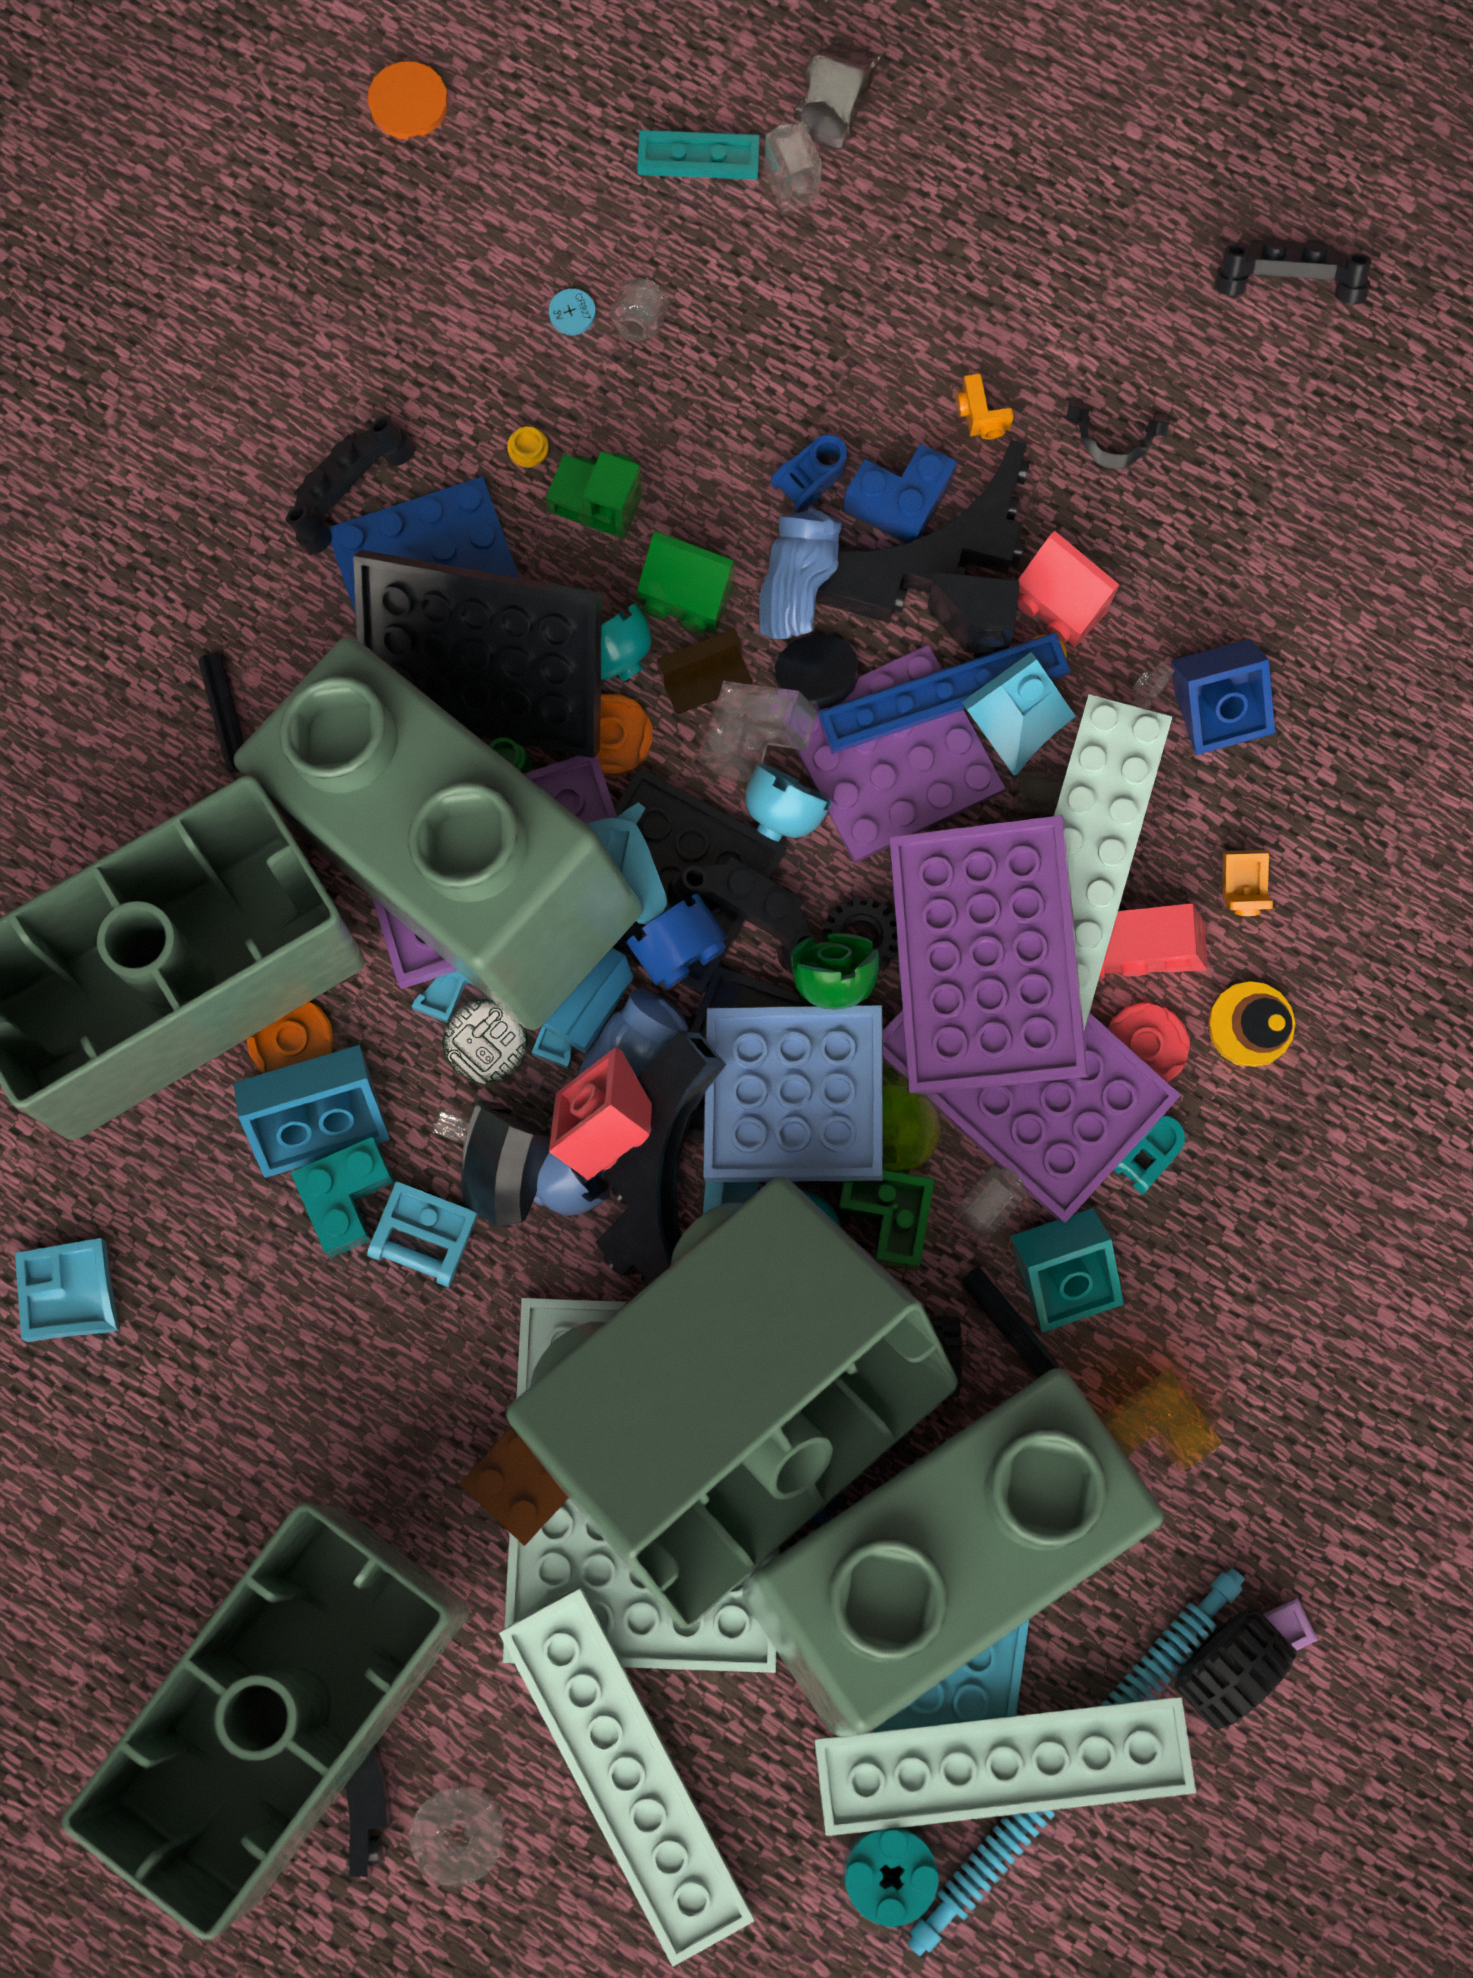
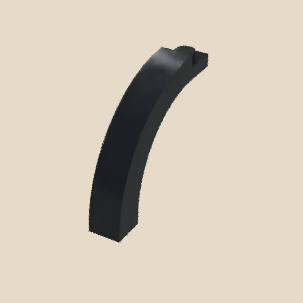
(368, 1809)

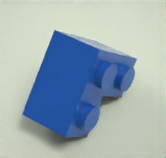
(903, 503)

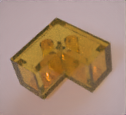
(1164, 1412)

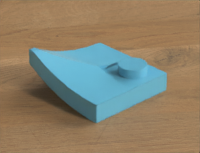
(1019, 711)
(65, 1291)

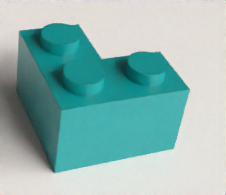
(331, 1191)

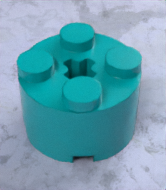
(889, 1902)

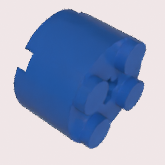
(678, 941)

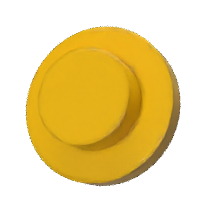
(527, 447)

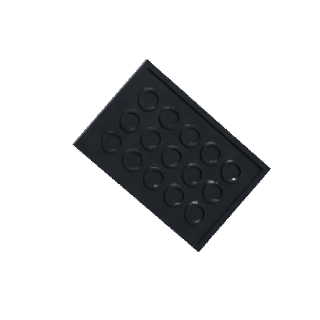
(488, 647)

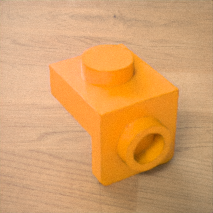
(973, 405)
(1246, 881)

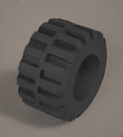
(1235, 1669)

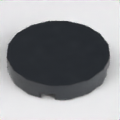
(818, 668)

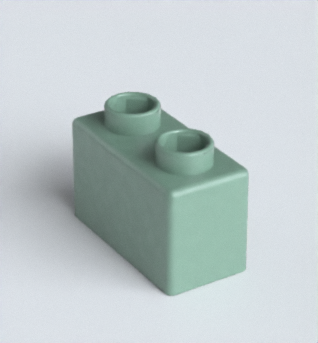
(441, 831)
(162, 960)
(732, 1395)
(951, 1555)
(265, 1718)

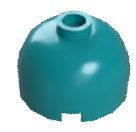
(624, 644)

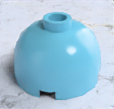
(783, 804)

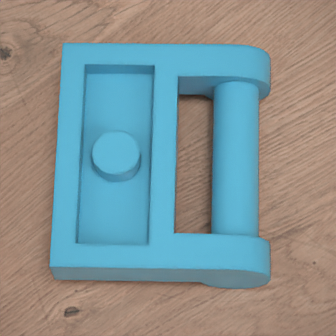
(426, 1219)

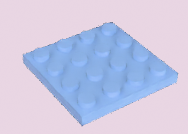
(795, 1094)

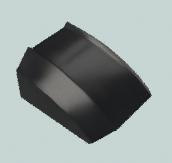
(501, 1163)

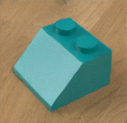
(1068, 1269)

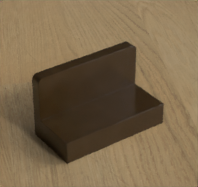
(698, 671)

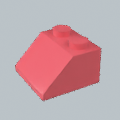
(1065, 590)
(600, 1116)

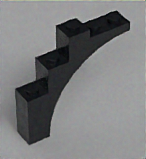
(981, 536)
(648, 1174)

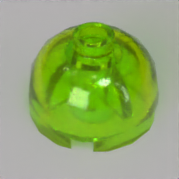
(909, 1129)

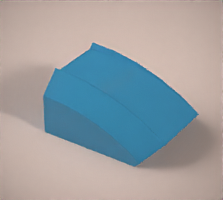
(592, 1002)

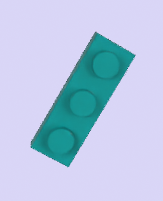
(698, 154)

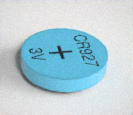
(572, 311)

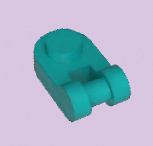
(1161, 1145)

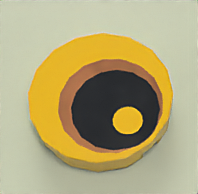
(1251, 1024)

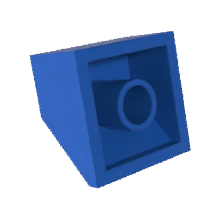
(1224, 695)

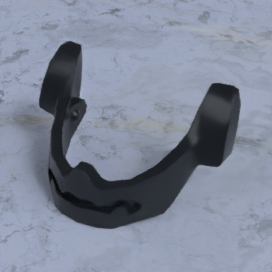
(1080, 414)

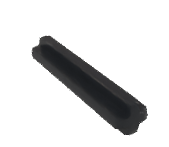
(222, 707)
(1009, 1322)

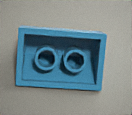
(309, 1110)

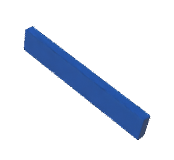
(930, 695)

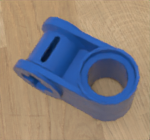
(805, 477)

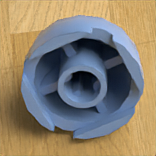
(566, 1190)

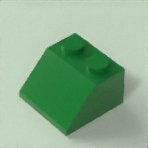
(685, 583)

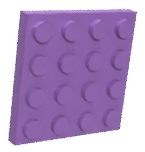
(903, 778)

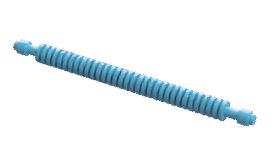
(1224, 1589)

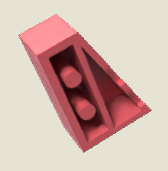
(1156, 941)

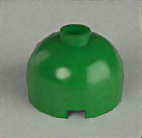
(835, 971)

